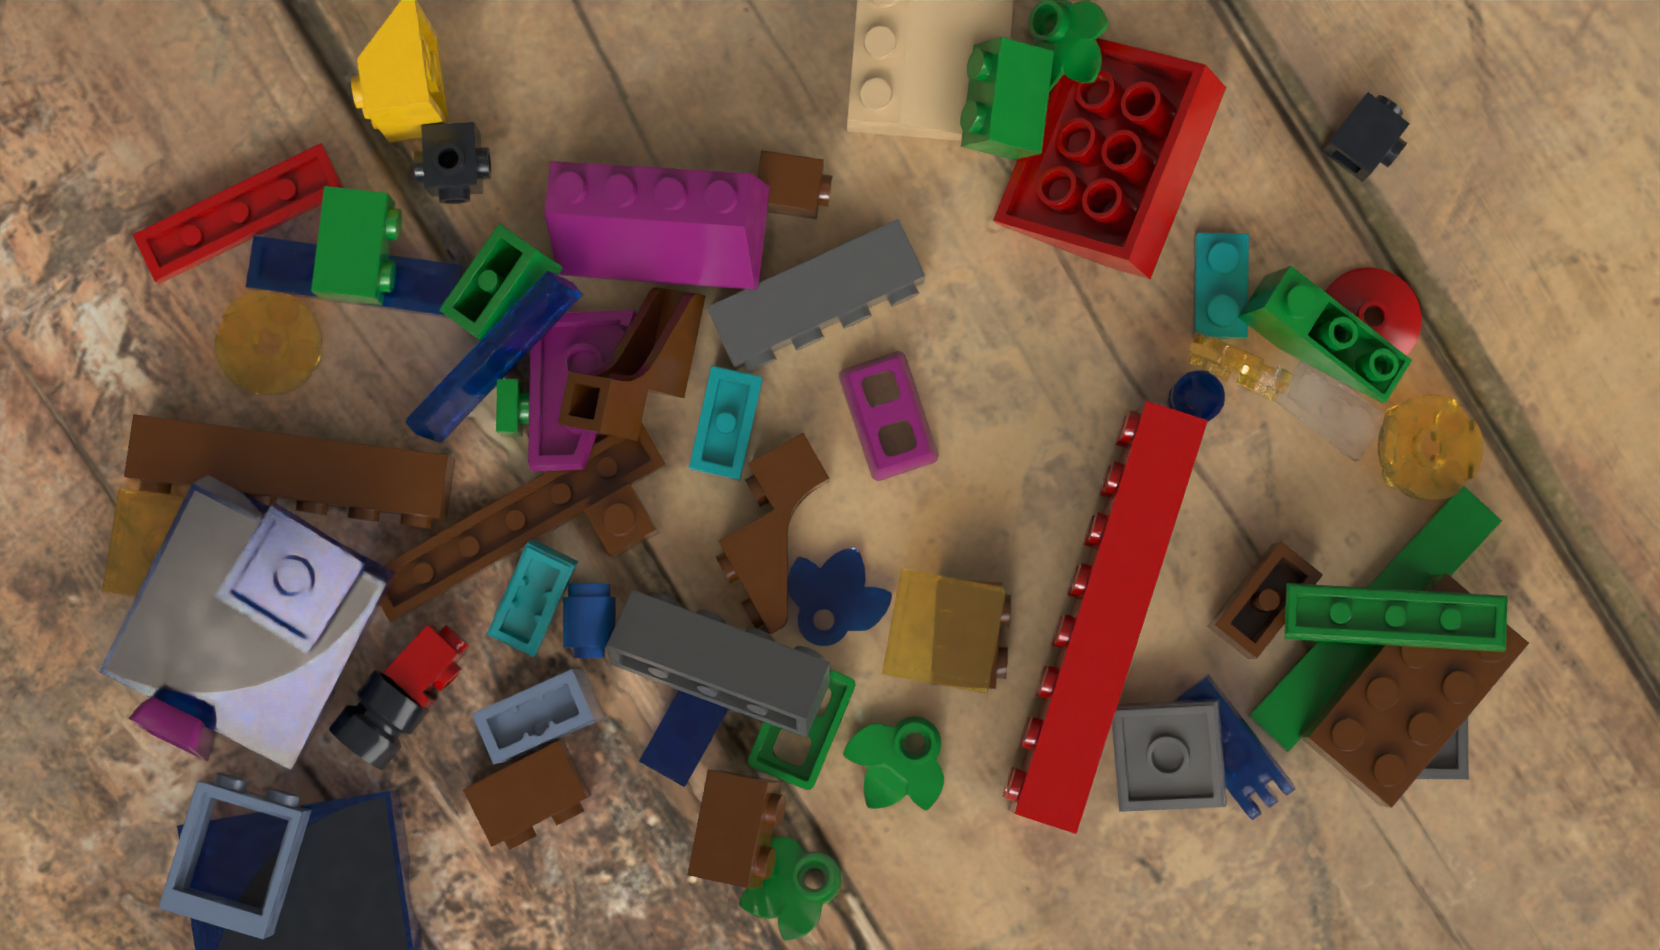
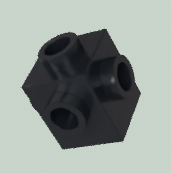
(441, 147)

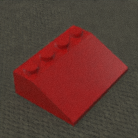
(1115, 158)

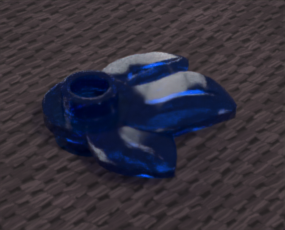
(838, 589)

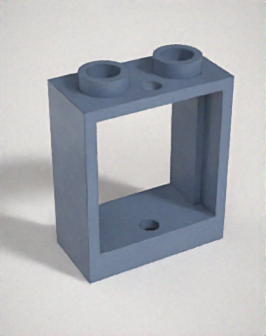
(520, 720)
(215, 909)

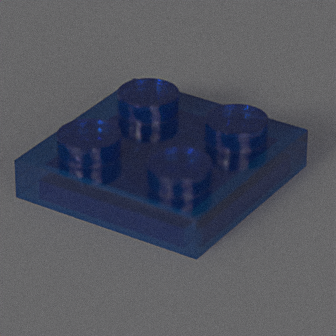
(291, 578)

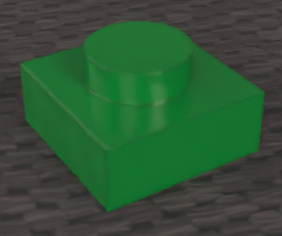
(511, 407)

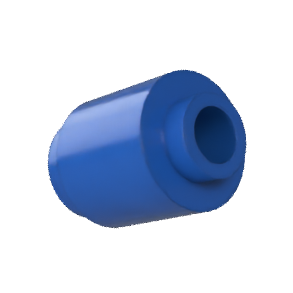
(588, 619)

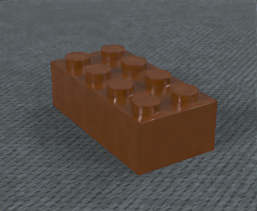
(1404, 708)

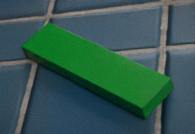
(1396, 617)

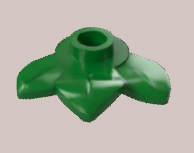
(1071, 38)
(895, 770)
(786, 891)

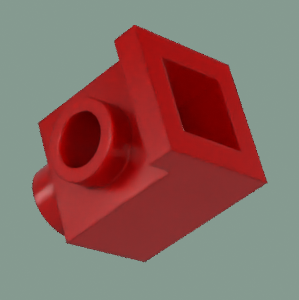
(428, 663)

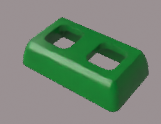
(821, 735)

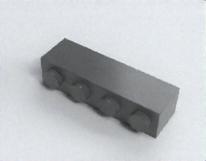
(818, 295)
(719, 662)

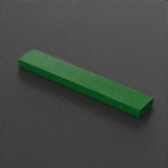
(1434, 550)

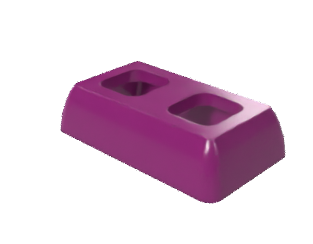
(870, 419)
(174, 727)

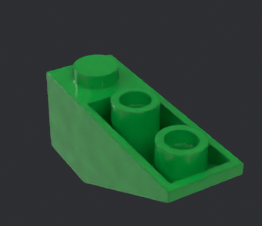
(1323, 333)

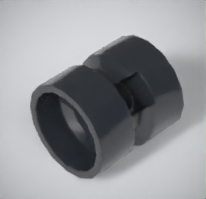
(378, 720)

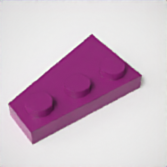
(574, 344)

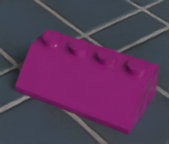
(657, 224)

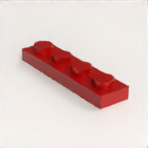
(237, 214)

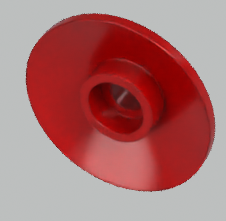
(1386, 293)

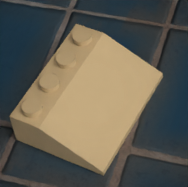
(914, 63)

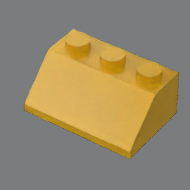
(402, 76)

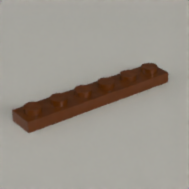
(513, 520)

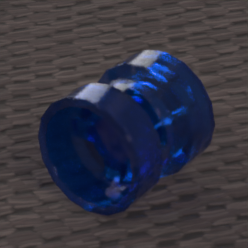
(1204, 395)

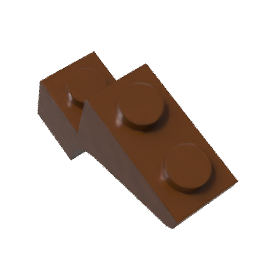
(649, 358)
(760, 549)

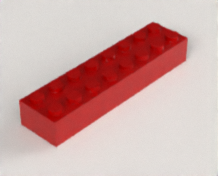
(1106, 616)

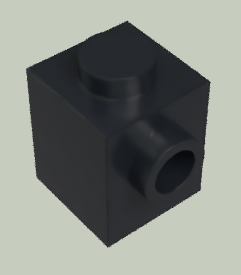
(1368, 136)

